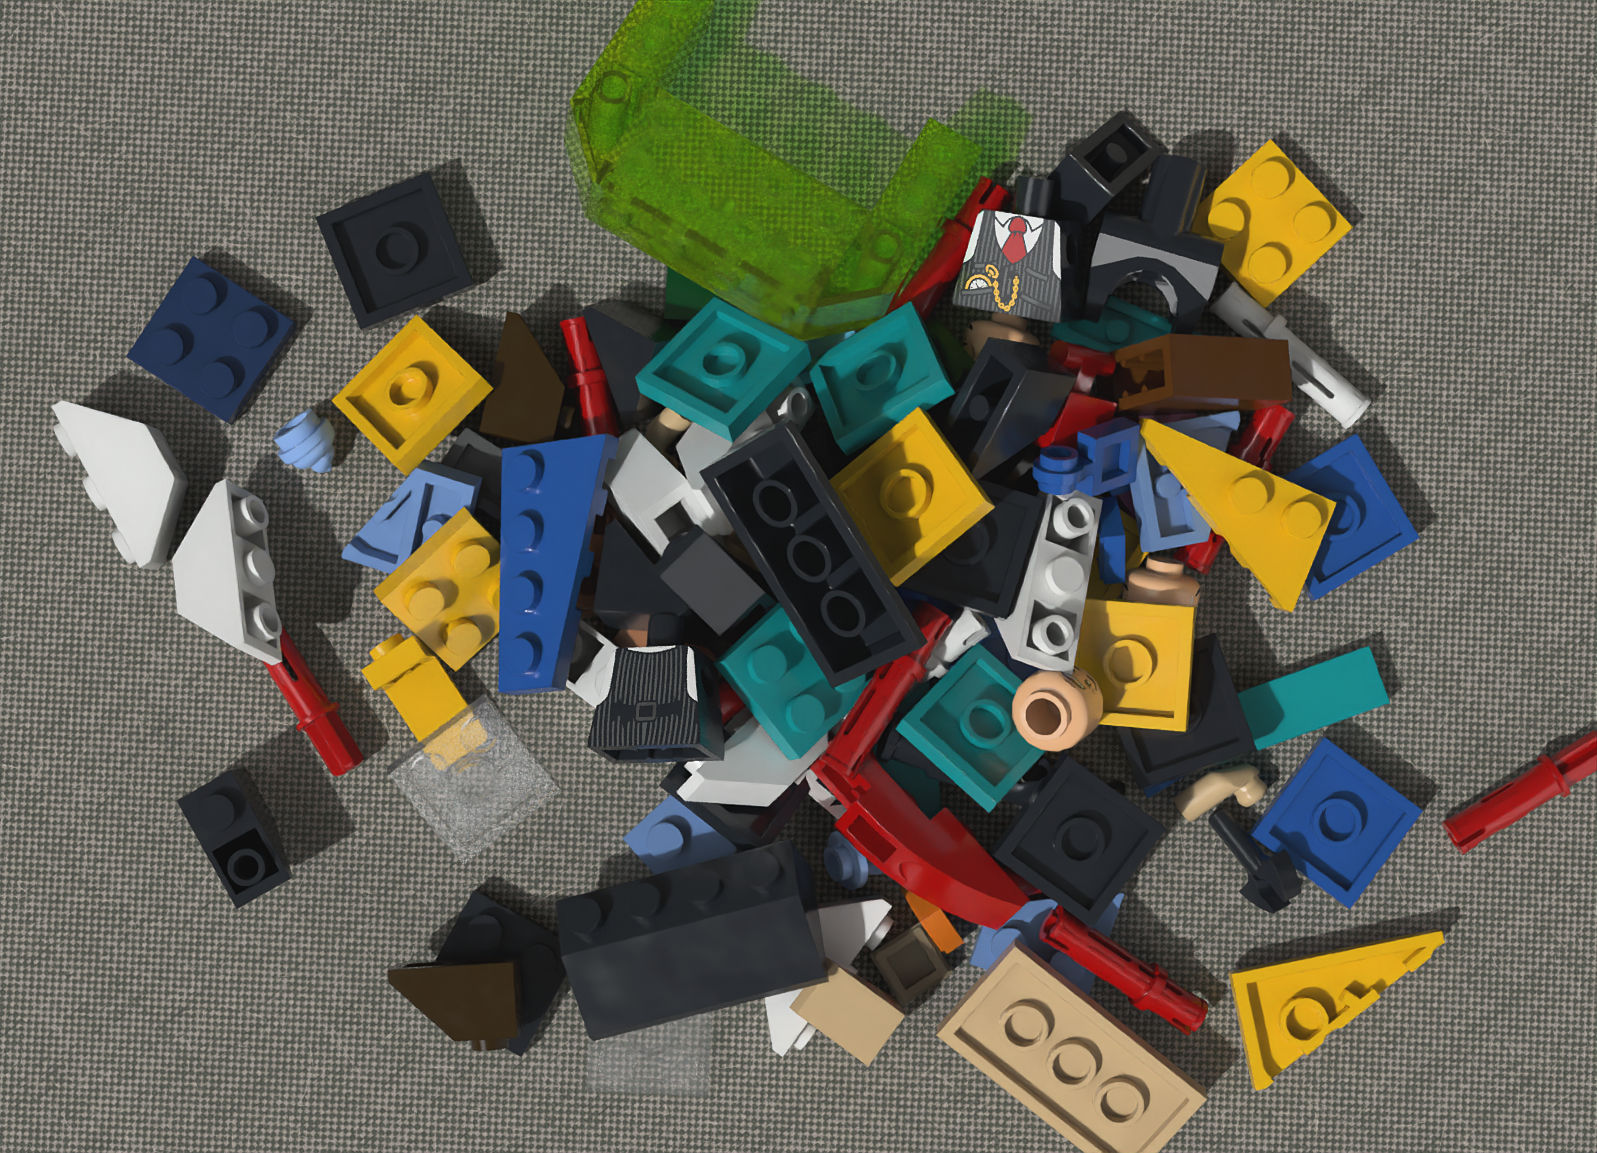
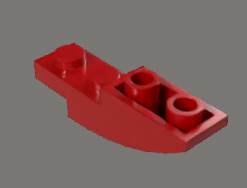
(926, 856)

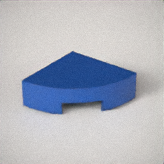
(1111, 543)

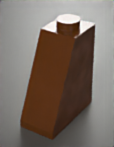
(1198, 375)

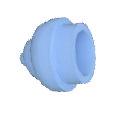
(307, 442)

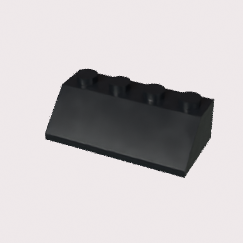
(812, 554)
(693, 940)

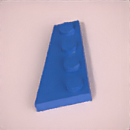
(545, 538)

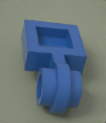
(1101, 463)

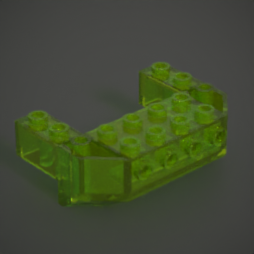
(734, 209)

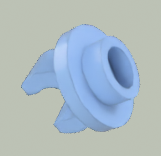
(846, 863)

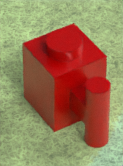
(1081, 407)

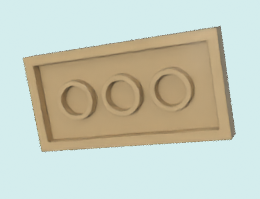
(1069, 1058)

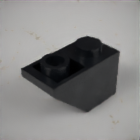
(714, 584)
(237, 835)

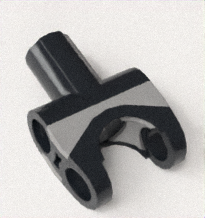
(1157, 247)

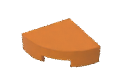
(934, 922)

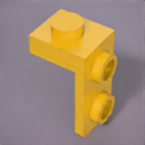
(414, 683)

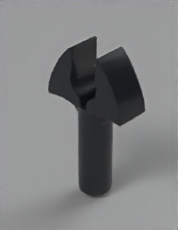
(1270, 879)

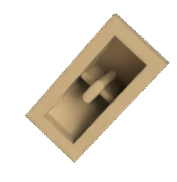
(850, 1012)

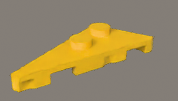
(1263, 517)
(1298, 1001)

